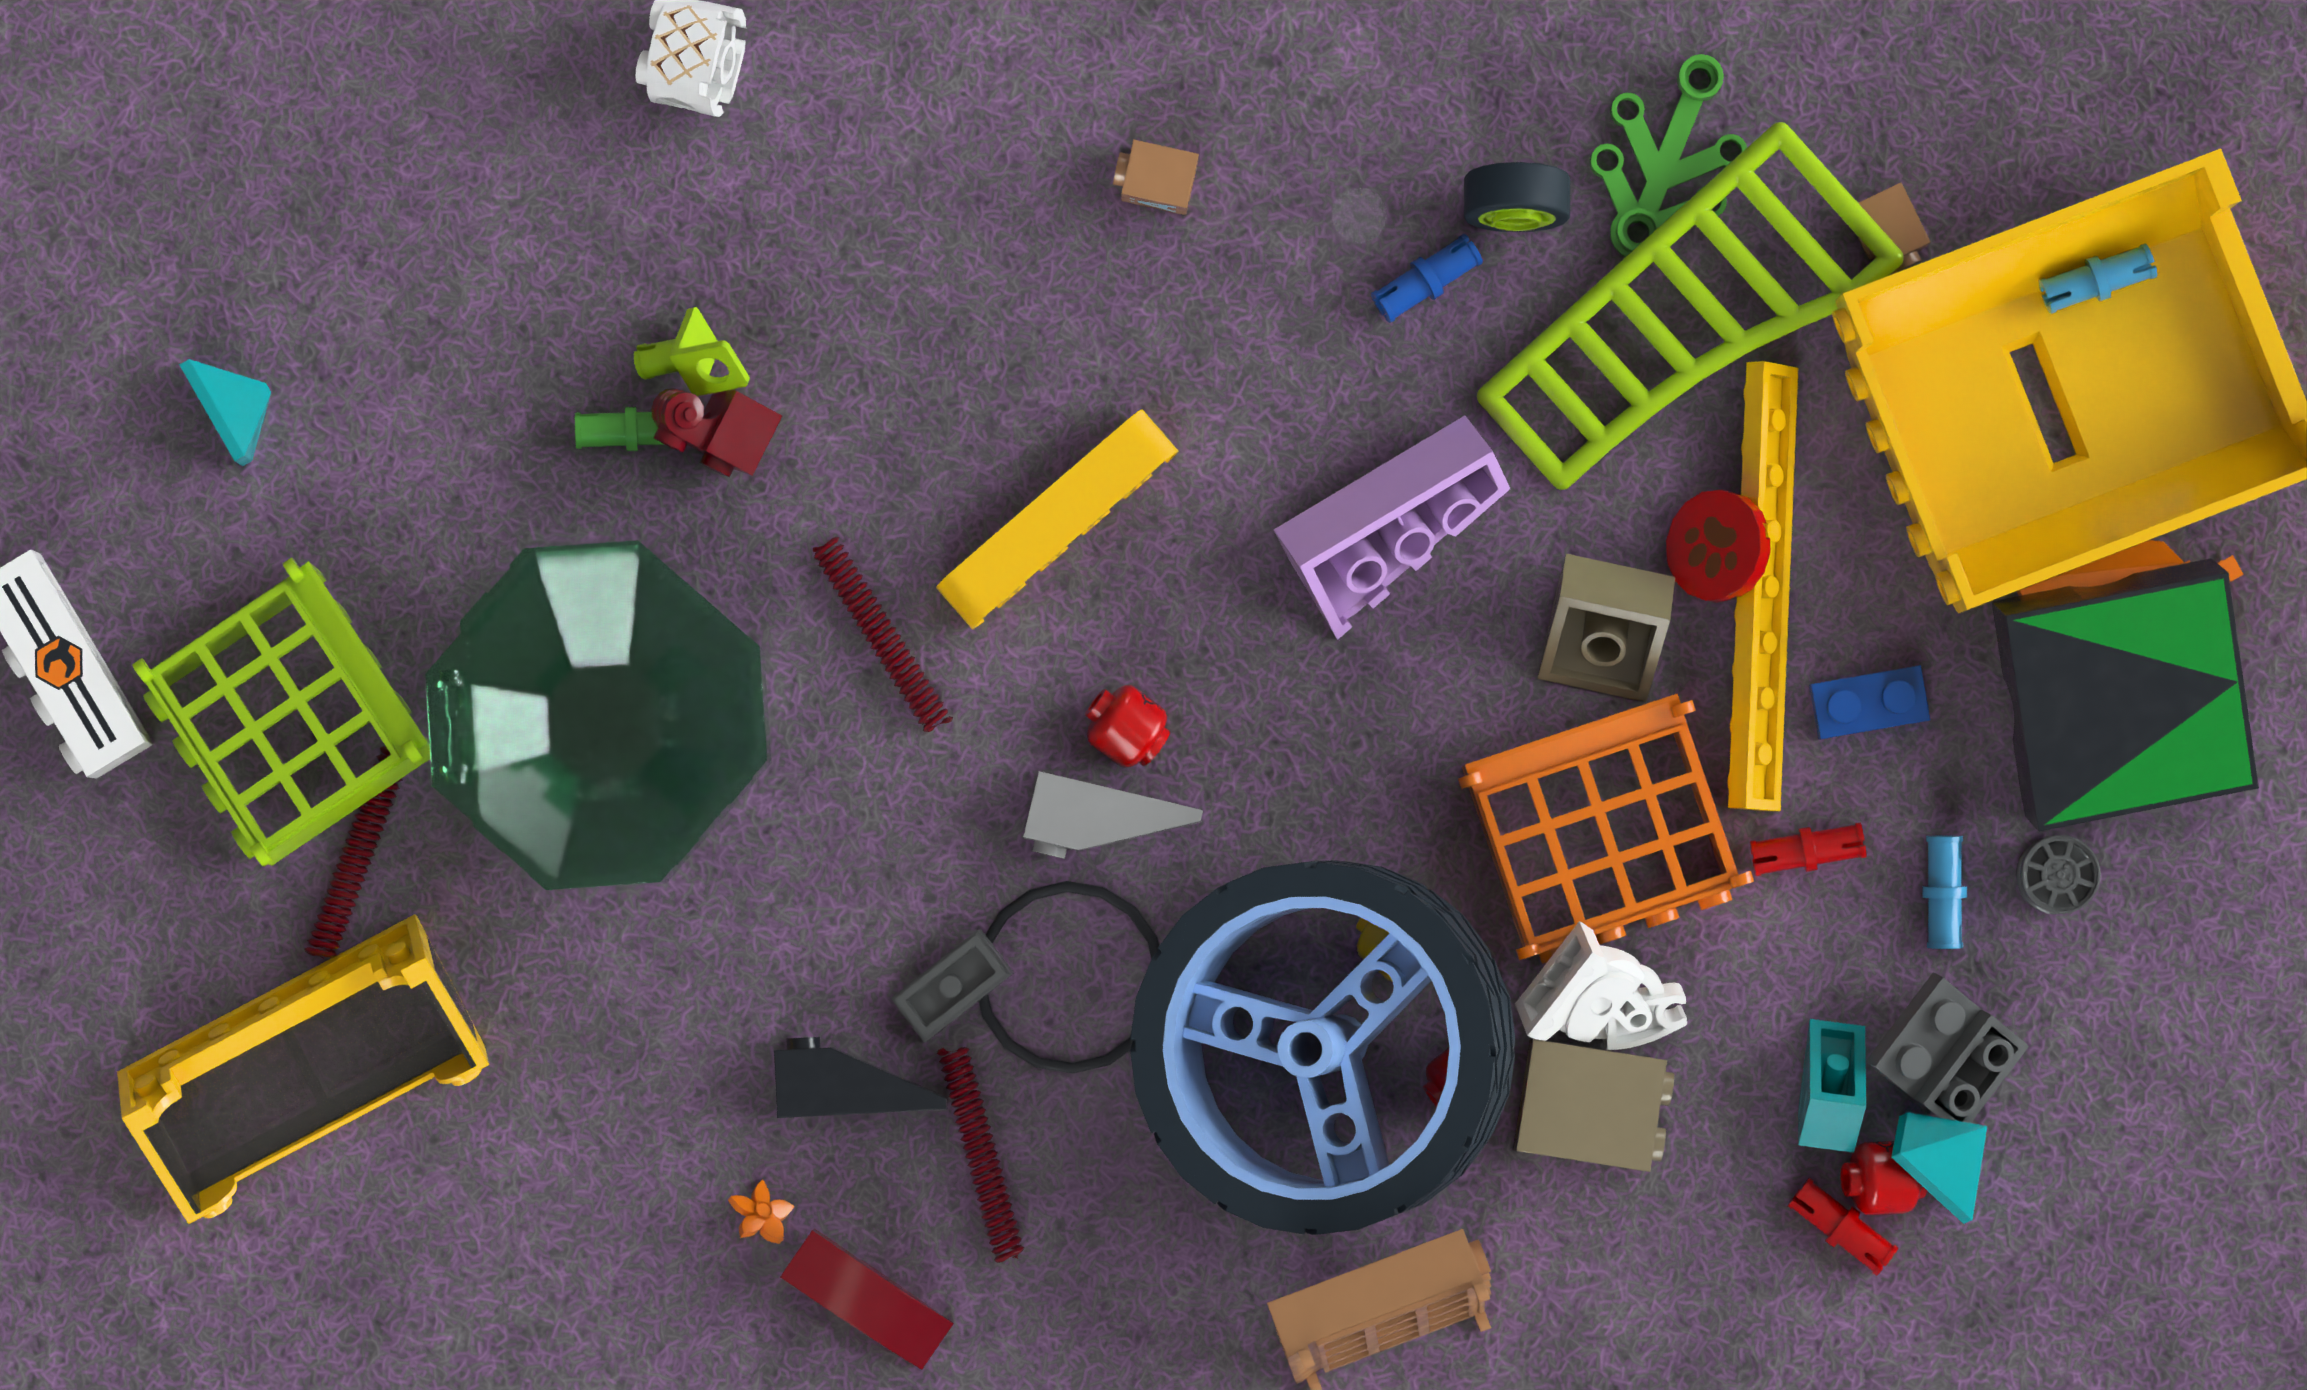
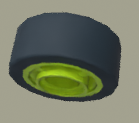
(1517, 197)

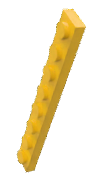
(1764, 611)

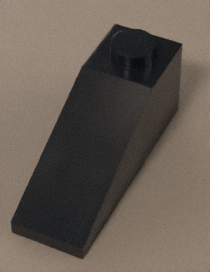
(833, 1082)

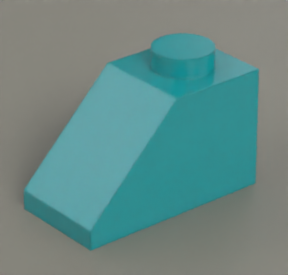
(1832, 1086)

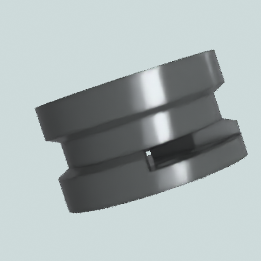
(2058, 874)

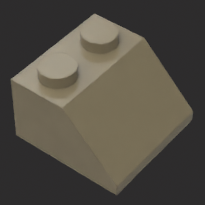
(1607, 627)

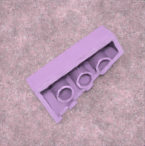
(1391, 520)

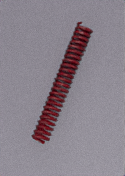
(914, 700)
(347, 868)
(973, 1154)

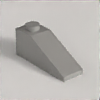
(1088, 815)

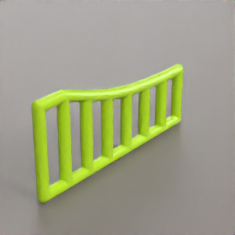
(1736, 340)

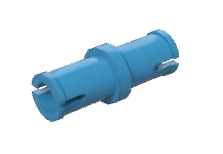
(2098, 278)
(1944, 892)

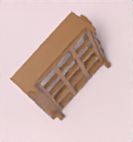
(1382, 1305)

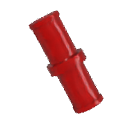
(1808, 849)
(1843, 1226)

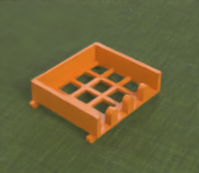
(1577, 748)

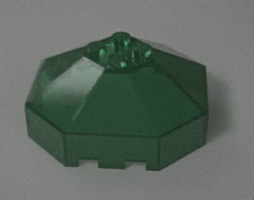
(597, 716)

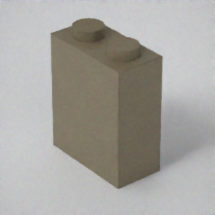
(1592, 1105)

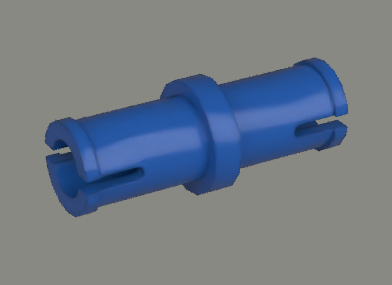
(1426, 278)

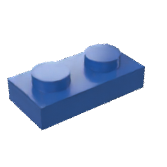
(1869, 702)

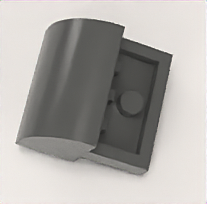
(1946, 1052)

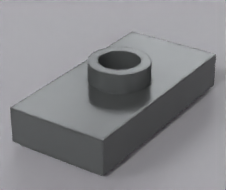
(952, 985)

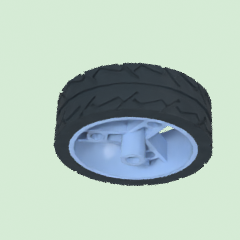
(1185, 1007)

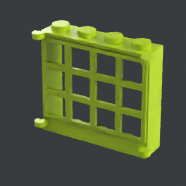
(351, 662)

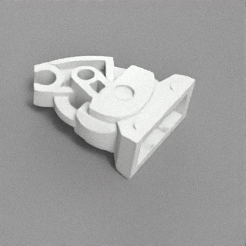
(1598, 995)

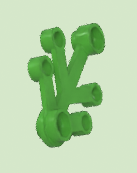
(1662, 167)

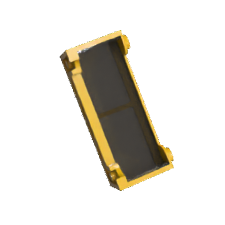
(297, 1066)

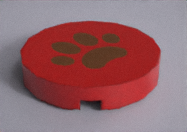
(1718, 546)

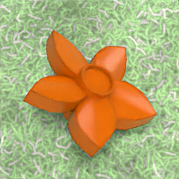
(761, 1214)

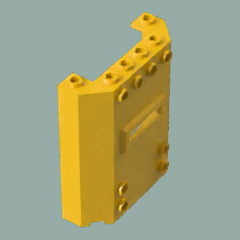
(2163, 388)

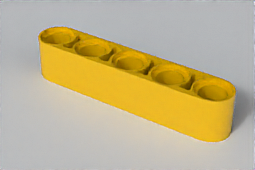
(1056, 518)

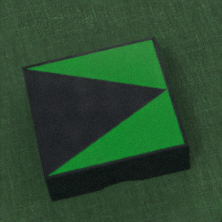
(2126, 695)

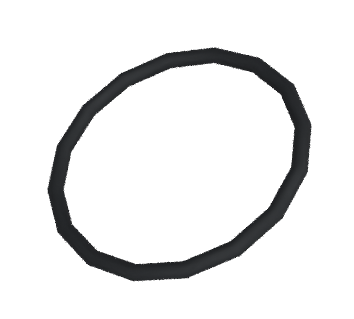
(994, 930)

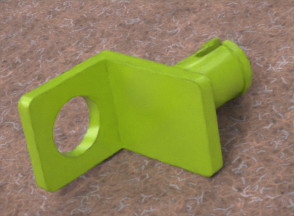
(693, 357)

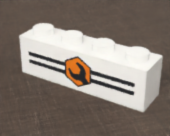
(65, 670)

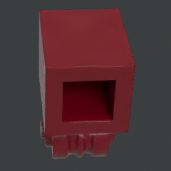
(728, 431)

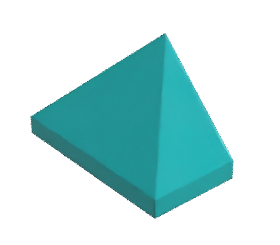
(233, 405)
(1942, 1158)

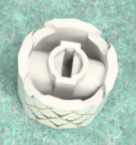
(692, 55)

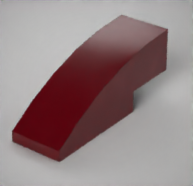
(866, 1299)

